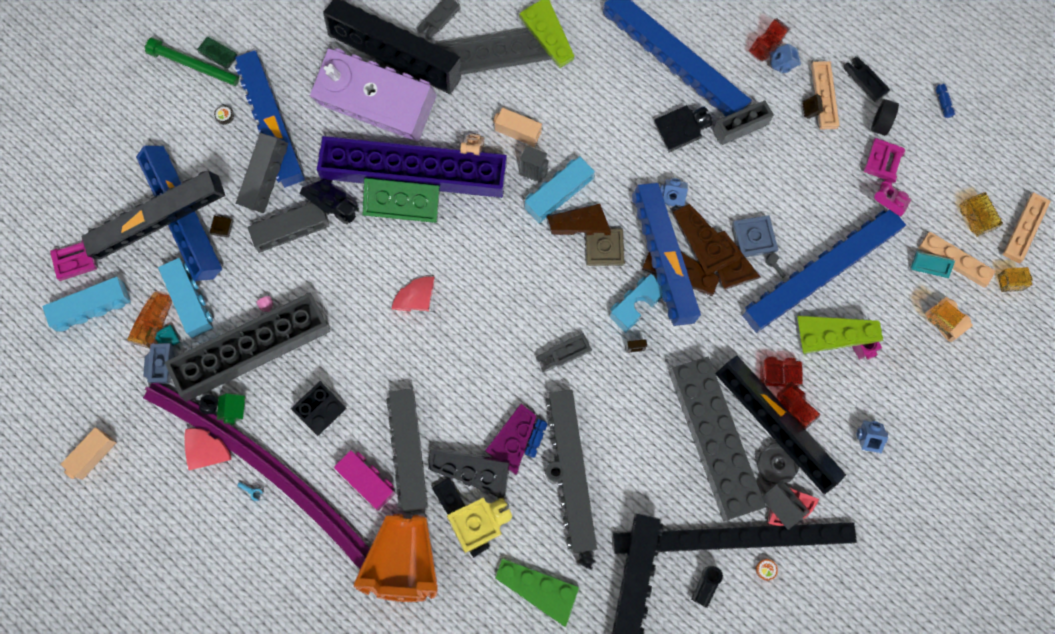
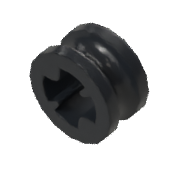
(208, 399)
(585, 561)

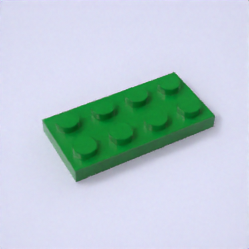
(401, 200)

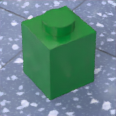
(230, 408)

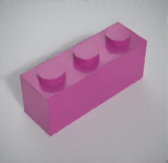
(365, 479)

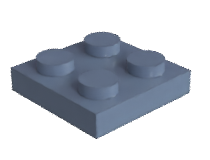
(755, 236)

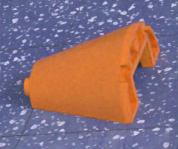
(400, 562)

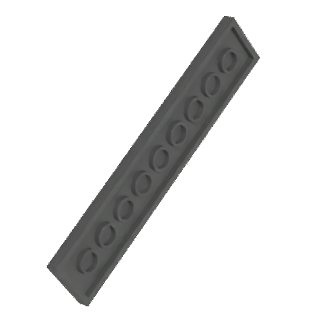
(492, 51)

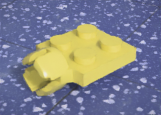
(478, 523)

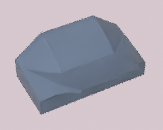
(154, 365)

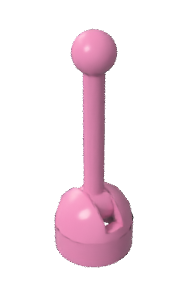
(265, 304)

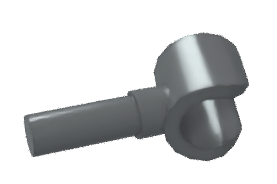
(771, 261)

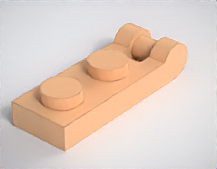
(473, 144)

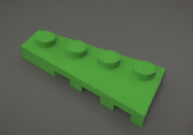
(542, 591)

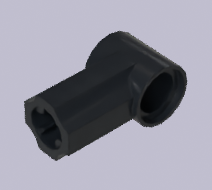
(705, 588)

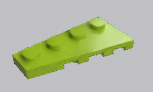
(546, 28)
(834, 333)

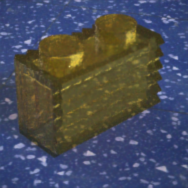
(980, 214)

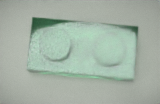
(217, 52)

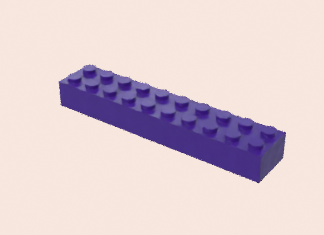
(455, 172)

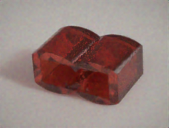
(780, 373)

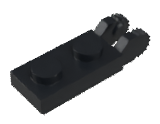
(866, 79)

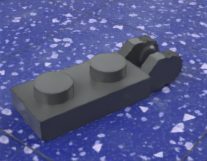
(439, 17)
(565, 352)

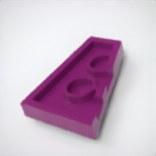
(513, 438)

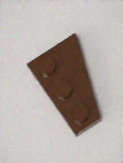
(581, 220)
(737, 272)

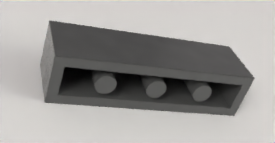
(262, 173)
(287, 227)

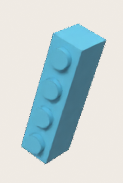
(559, 189)
(186, 298)
(86, 304)

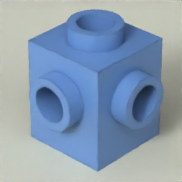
(785, 58)
(674, 192)
(872, 436)

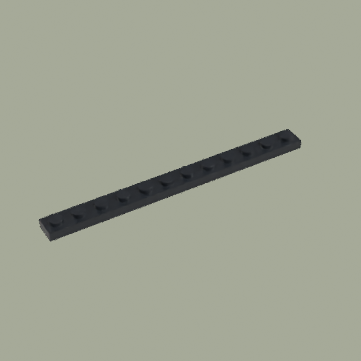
(747, 537)

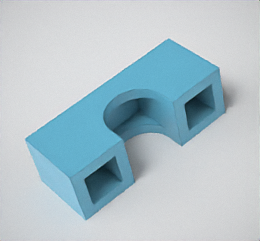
(624, 313)

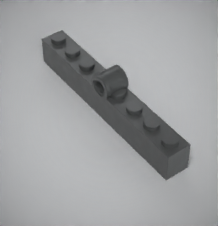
(572, 472)

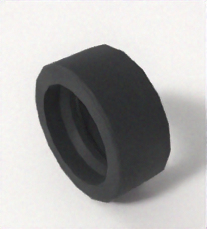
(885, 117)

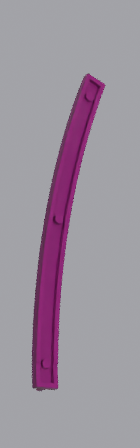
(268, 466)

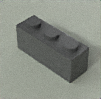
(743, 122)

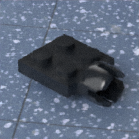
(682, 126)
(330, 200)

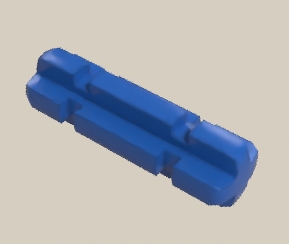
(945, 101)
(536, 438)

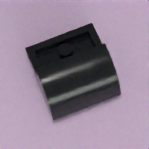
(318, 408)

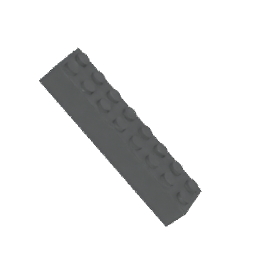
(246, 347)
(716, 439)

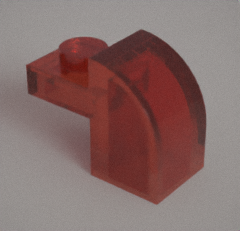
(769, 40)
(795, 402)

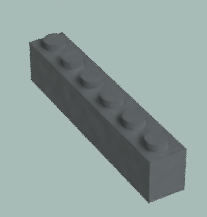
(408, 450)

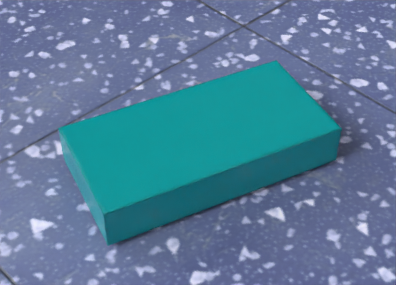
(932, 264)

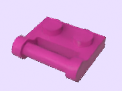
(879, 157)
(898, 200)
(71, 265)

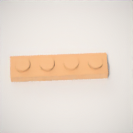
(824, 86)
(1026, 228)
(963, 263)

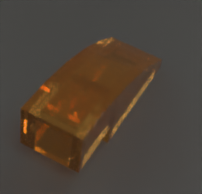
(150, 320)

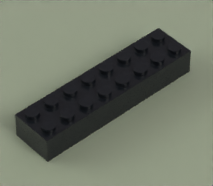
(393, 45)

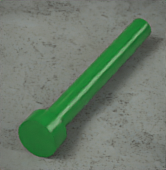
(155, 48)

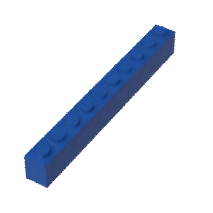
(676, 56)
(822, 271)

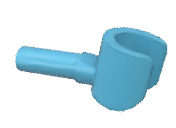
(251, 491)

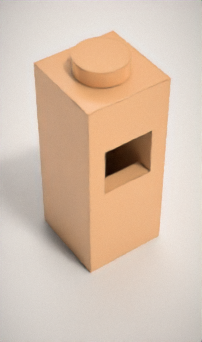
(517, 126)
(88, 454)

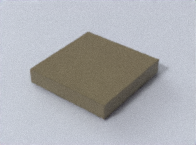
(605, 249)

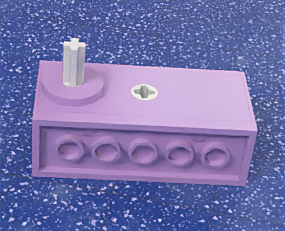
(373, 94)

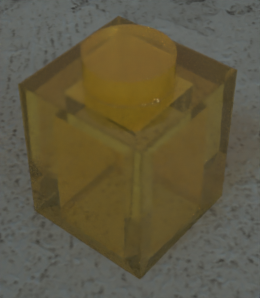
(1015, 279)
(945, 317)

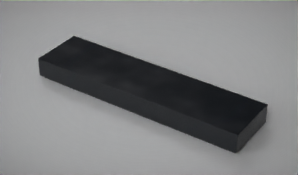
(452, 502)

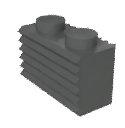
(533, 164)

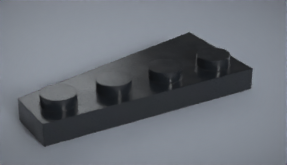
(481, 472)

